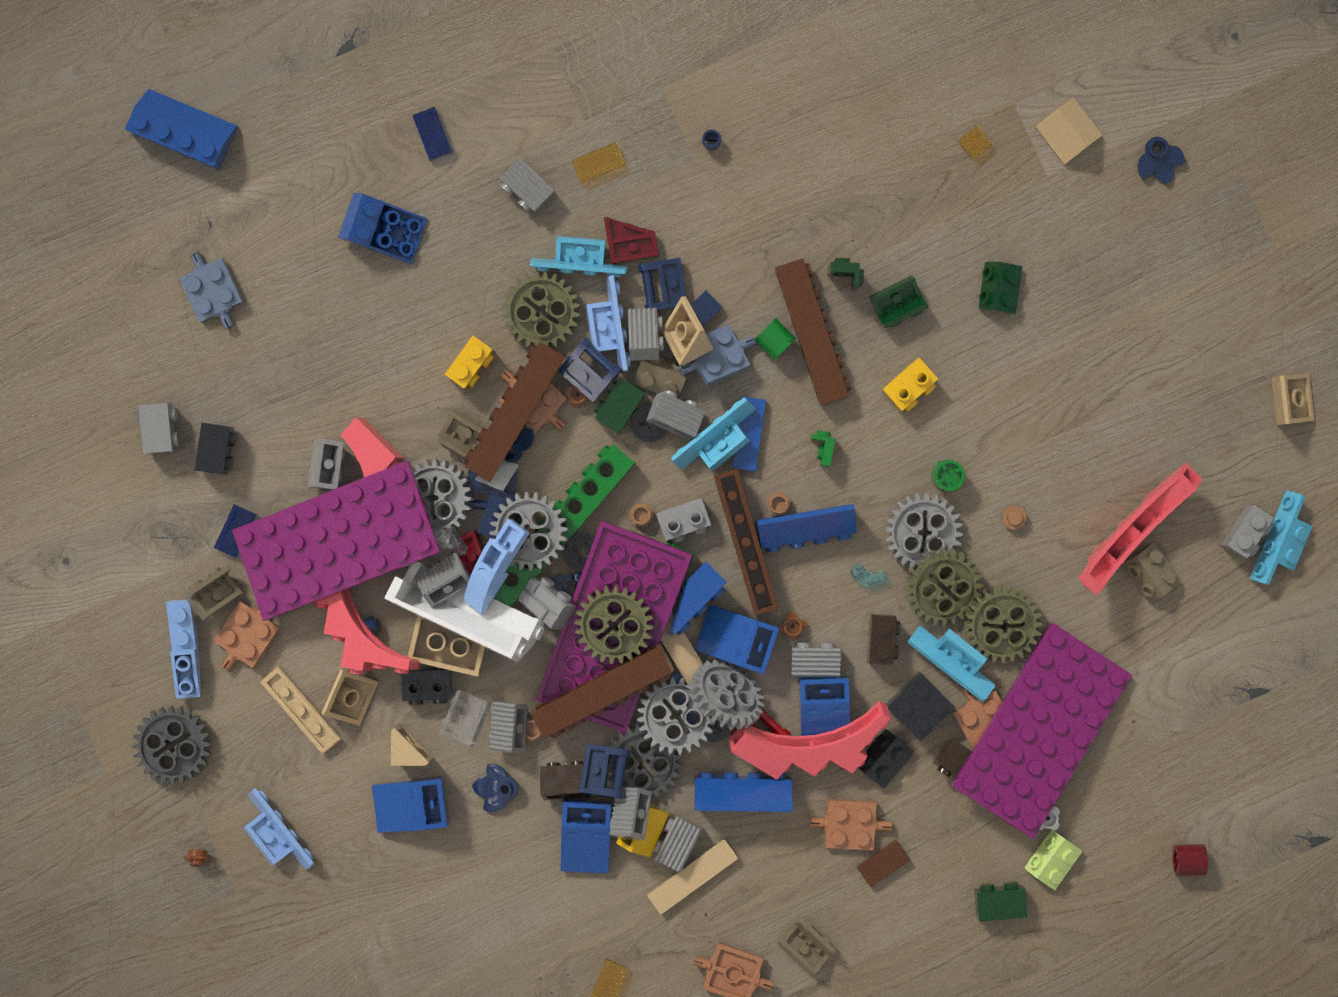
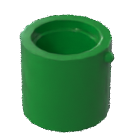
(774, 339)
(948, 475)

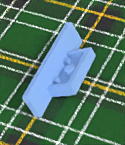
(606, 325)
(271, 834)

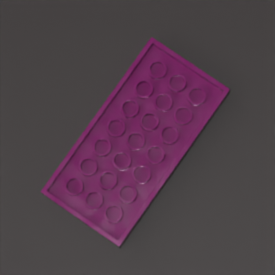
(336, 540)
(629, 561)
(1041, 730)

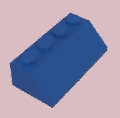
(181, 128)
(807, 526)
(742, 792)

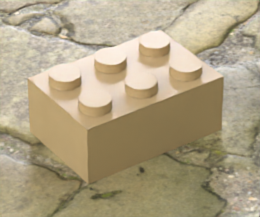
(445, 649)

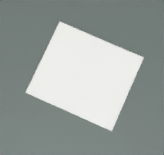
(502, 475)

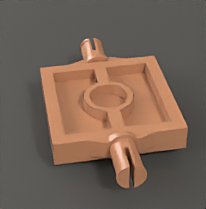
(545, 409)
(245, 636)
(976, 715)
(850, 824)
(732, 972)

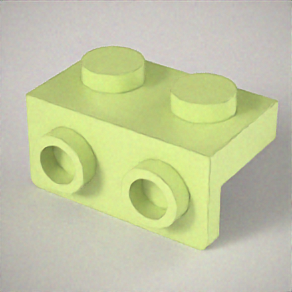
(1053, 859)

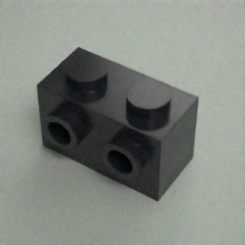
(215, 449)
(427, 685)

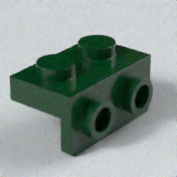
(843, 268)
(1000, 287)
(898, 302)

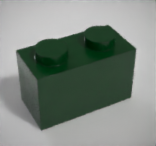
(619, 405)
(1000, 902)

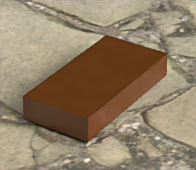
(883, 863)

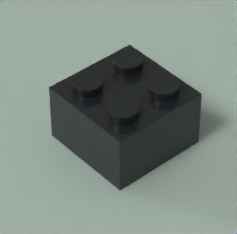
(920, 706)

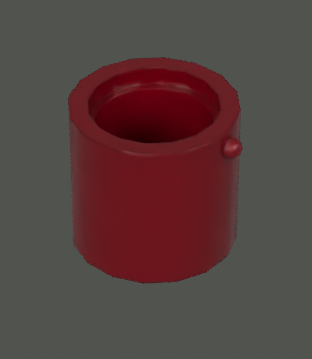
(1190, 860)

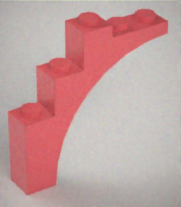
(370, 447)
(1137, 526)
(361, 647)
(812, 752)

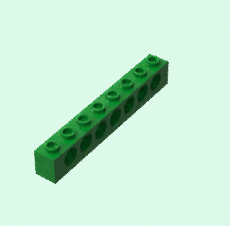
(621, 464)

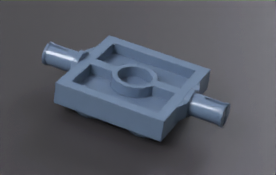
(211, 290)
(722, 361)

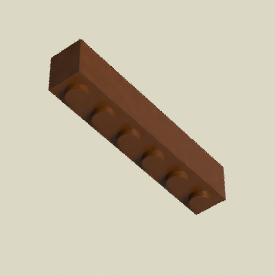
(811, 331)
(514, 412)
(745, 542)
(601, 691)

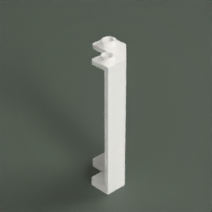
(498, 629)

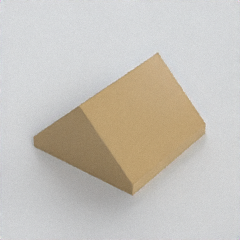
(1068, 131)
(686, 333)
(1293, 398)
(350, 697)
(406, 749)

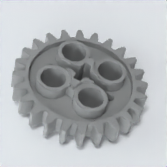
(456, 498)
(527, 509)
(901, 530)
(726, 694)
(658, 729)

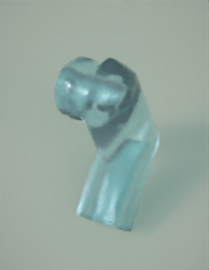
(866, 578)

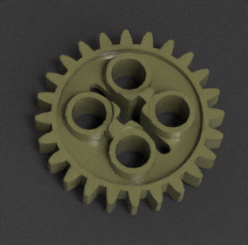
(528, 327)
(1004, 602)
(927, 603)
(599, 608)

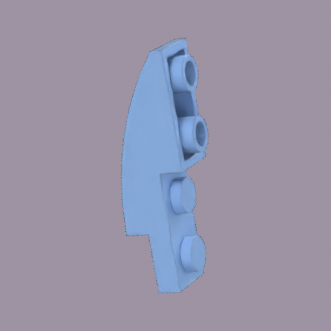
(491, 566)
(185, 649)

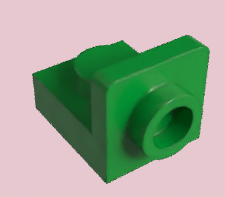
(824, 452)

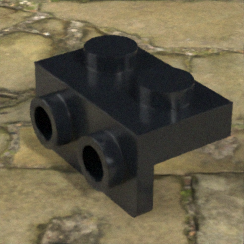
(885, 758)

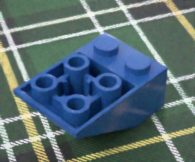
(382, 227)
(697, 590)
(737, 639)
(823, 704)
(411, 805)
(585, 835)

